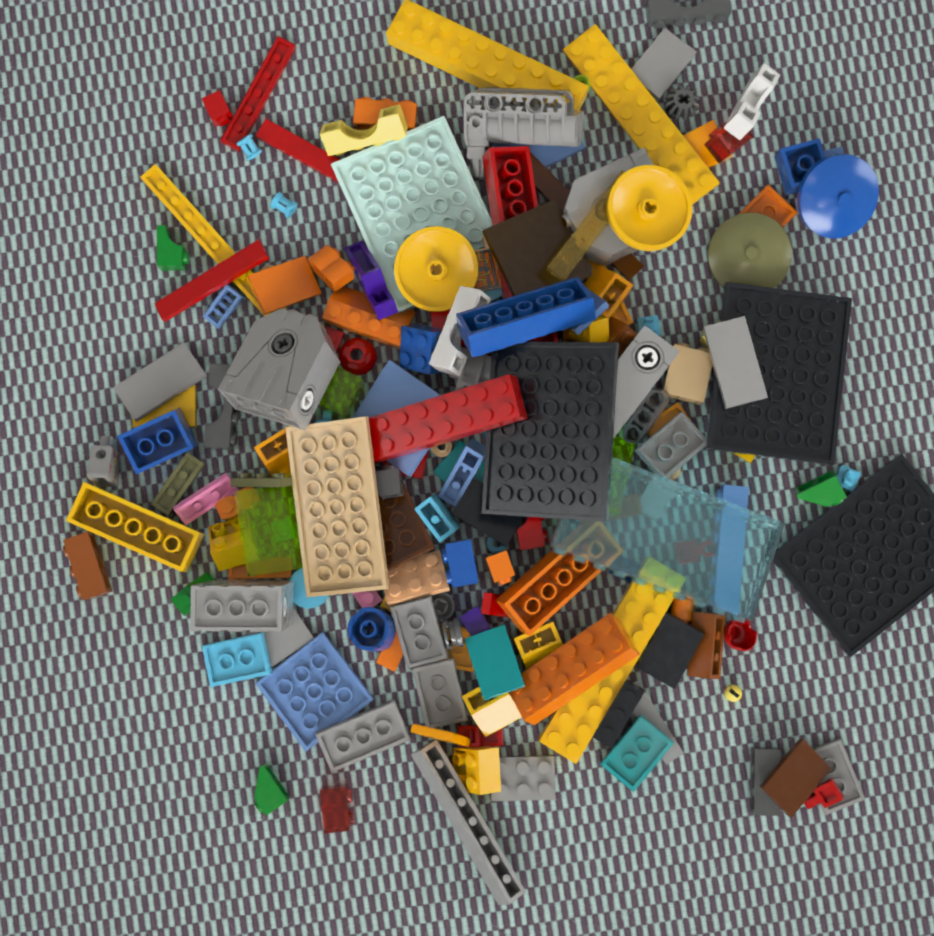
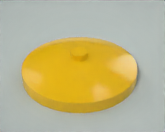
(649, 208)
(434, 266)

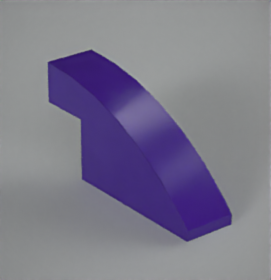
(371, 280)

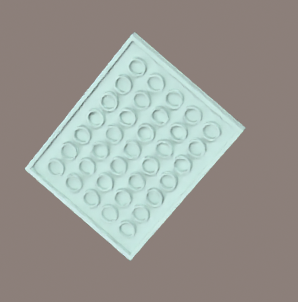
(411, 188)

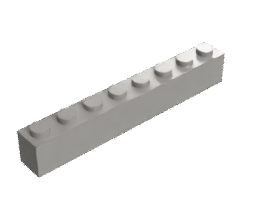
(468, 823)

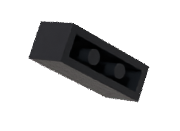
(619, 713)

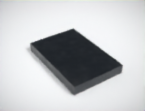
(494, 526)
(670, 650)

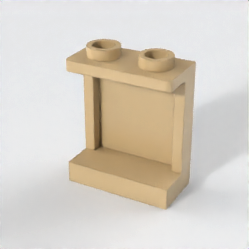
(688, 374)

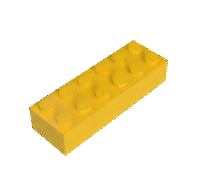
(135, 527)

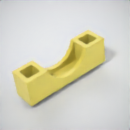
(340, 138)

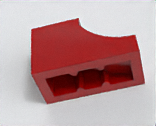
(490, 605)

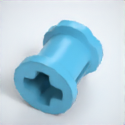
(249, 147)
(276, 203)

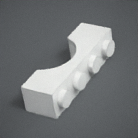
(746, 110)
(448, 352)

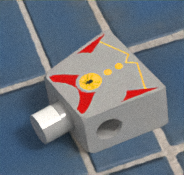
(104, 464)

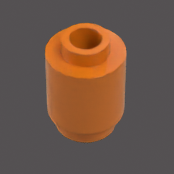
(682, 609)

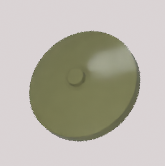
(749, 251)

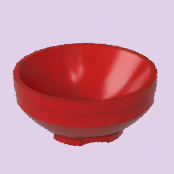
(361, 366)

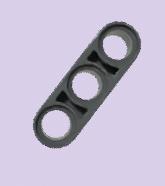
(637, 421)

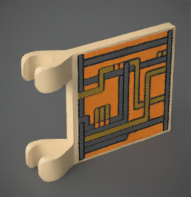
(488, 272)

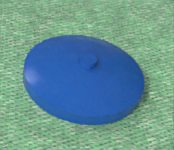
(837, 195)

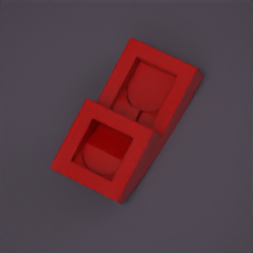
(478, 739)

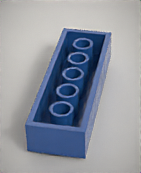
(526, 316)

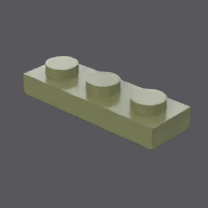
(261, 480)
(178, 483)

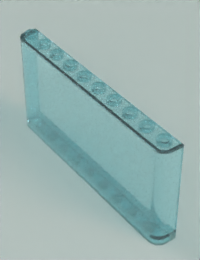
(677, 542)

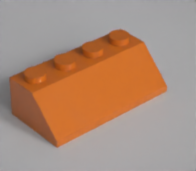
(353, 313)

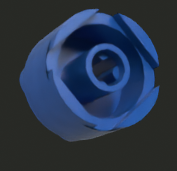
(367, 618)

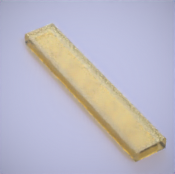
(582, 238)

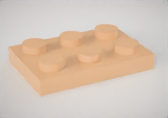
(417, 579)

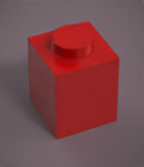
(217, 109)

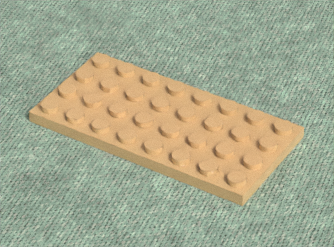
(337, 507)

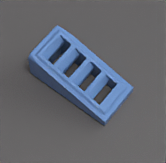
(229, 310)

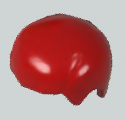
(740, 635)

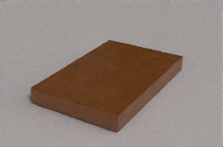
(795, 777)

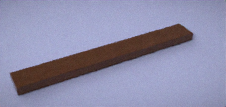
(553, 189)

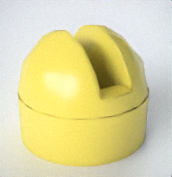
(731, 697)

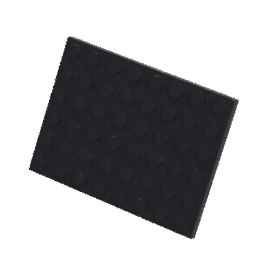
(802, 364)
(561, 454)
(866, 556)

